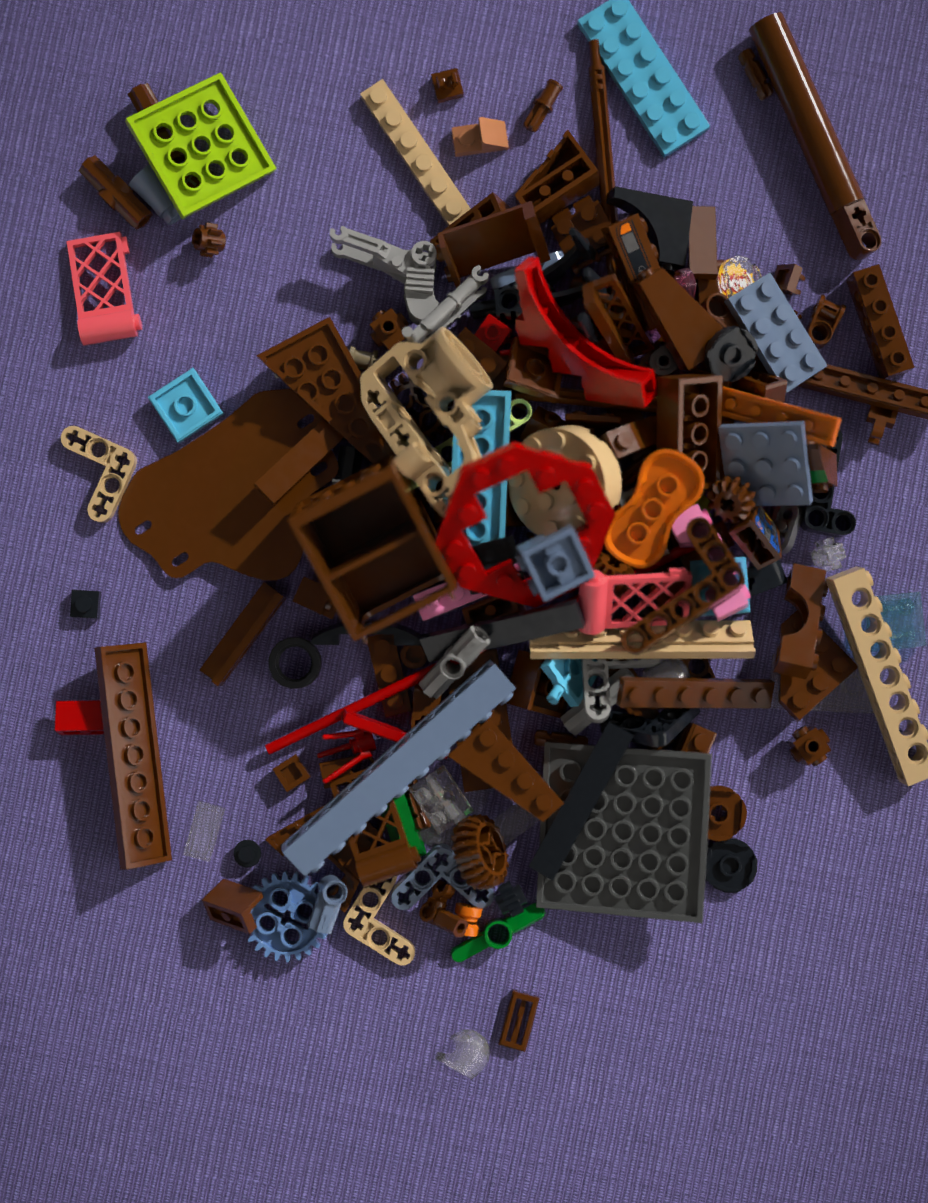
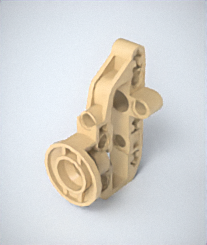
(446, 375)

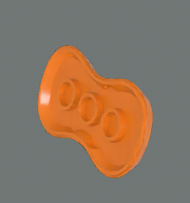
(664, 490)

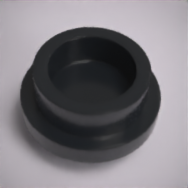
(247, 853)

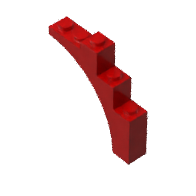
(570, 352)

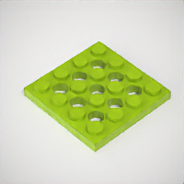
(229, 116)

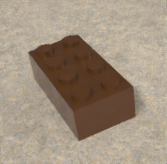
(690, 419)

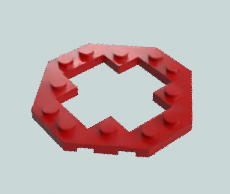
(466, 510)

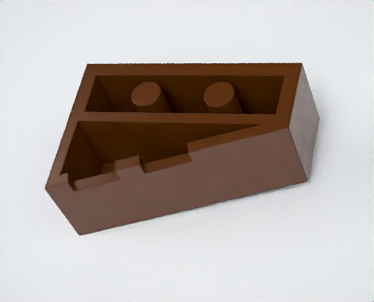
(559, 180)

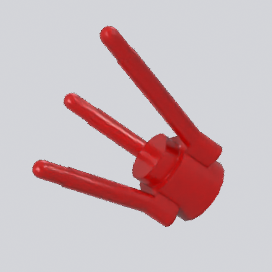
(360, 743)

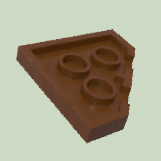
(801, 695)

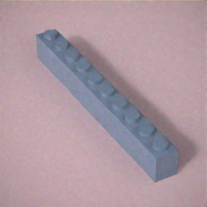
(397, 768)

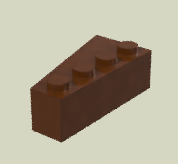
(501, 765)

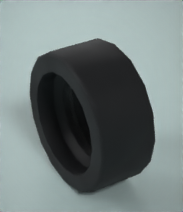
(276, 672)

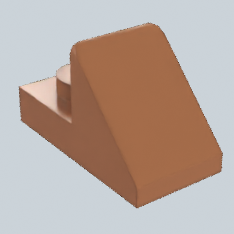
(480, 138)

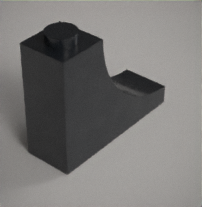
(666, 220)

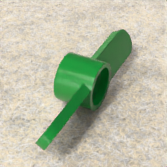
(482, 941)

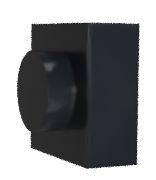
(85, 604)

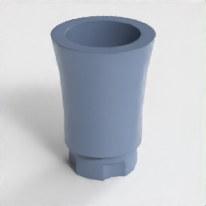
(151, 190)

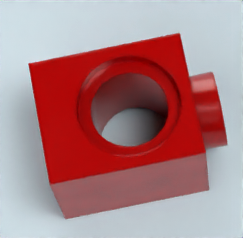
(494, 333)

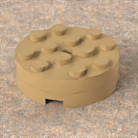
(557, 506)

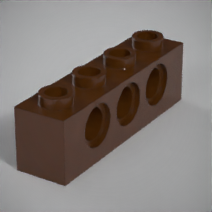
(879, 322)

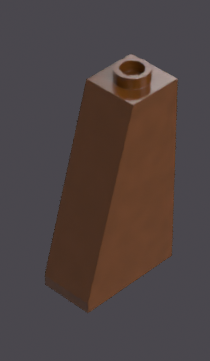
(677, 316)

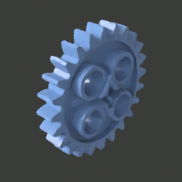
(275, 938)

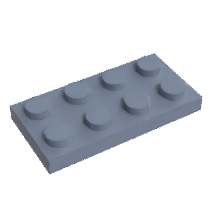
(780, 336)

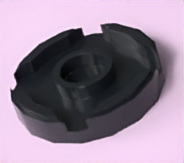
(731, 353)
(730, 865)

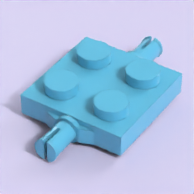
(566, 680)

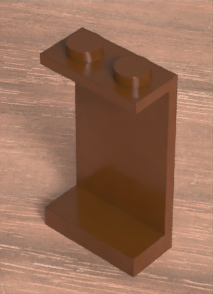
(491, 241)

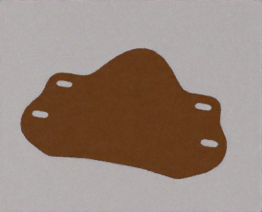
(206, 496)

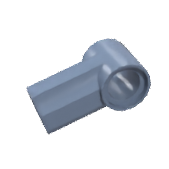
(325, 906)

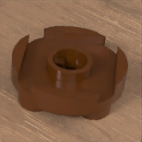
(735, 813)

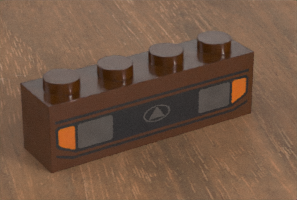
(631, 255)

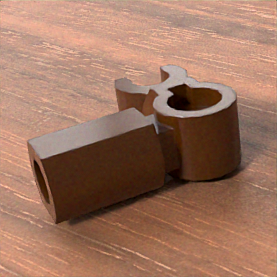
(434, 911)

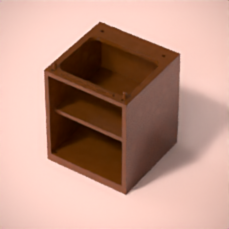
(372, 546)

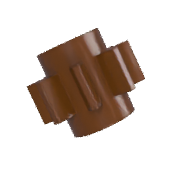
(208, 239)

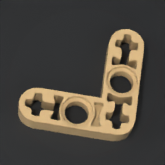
(109, 460)
(370, 925)

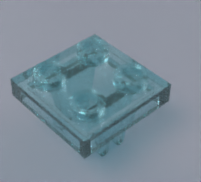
(905, 618)

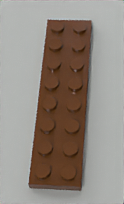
(133, 755)

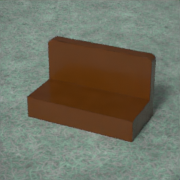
(232, 905)

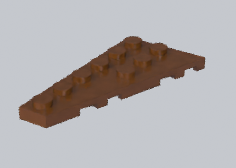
(329, 381)

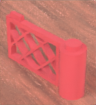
(103, 323)
(597, 598)

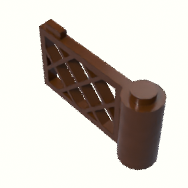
(386, 860)

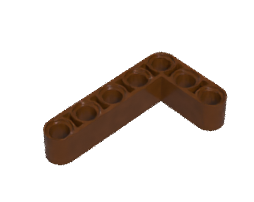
(691, 596)

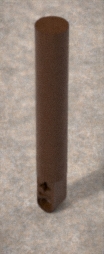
(815, 135)

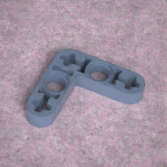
(445, 870)

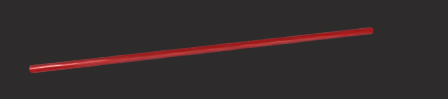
(410, 681)

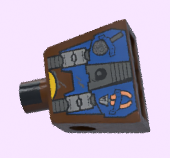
(754, 532)

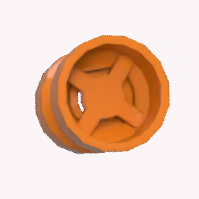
(471, 915)

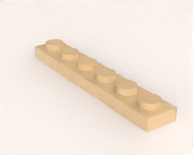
(415, 152)

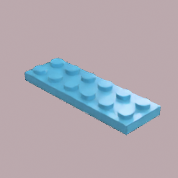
(644, 75)
(495, 413)

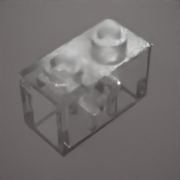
(441, 799)

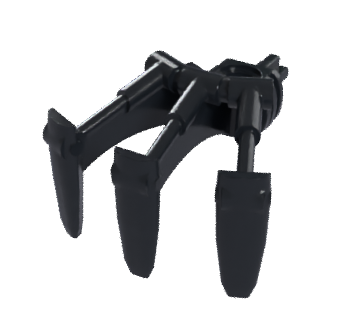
(585, 325)

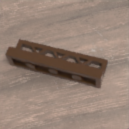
(606, 319)
(242, 634)

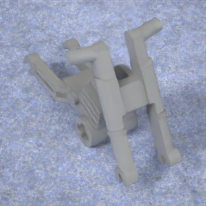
(417, 274)

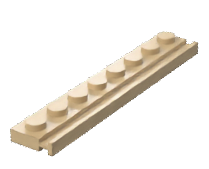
(695, 641)

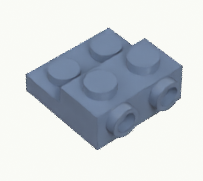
(554, 563)

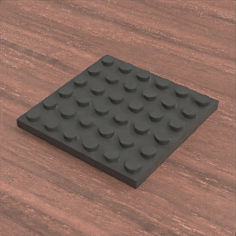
(642, 840)

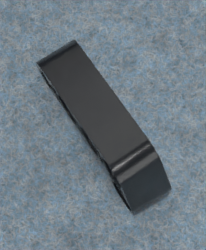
(823, 508)

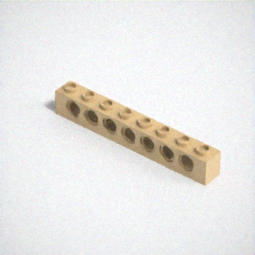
(842, 588)

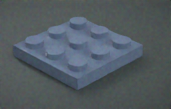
(771, 459)

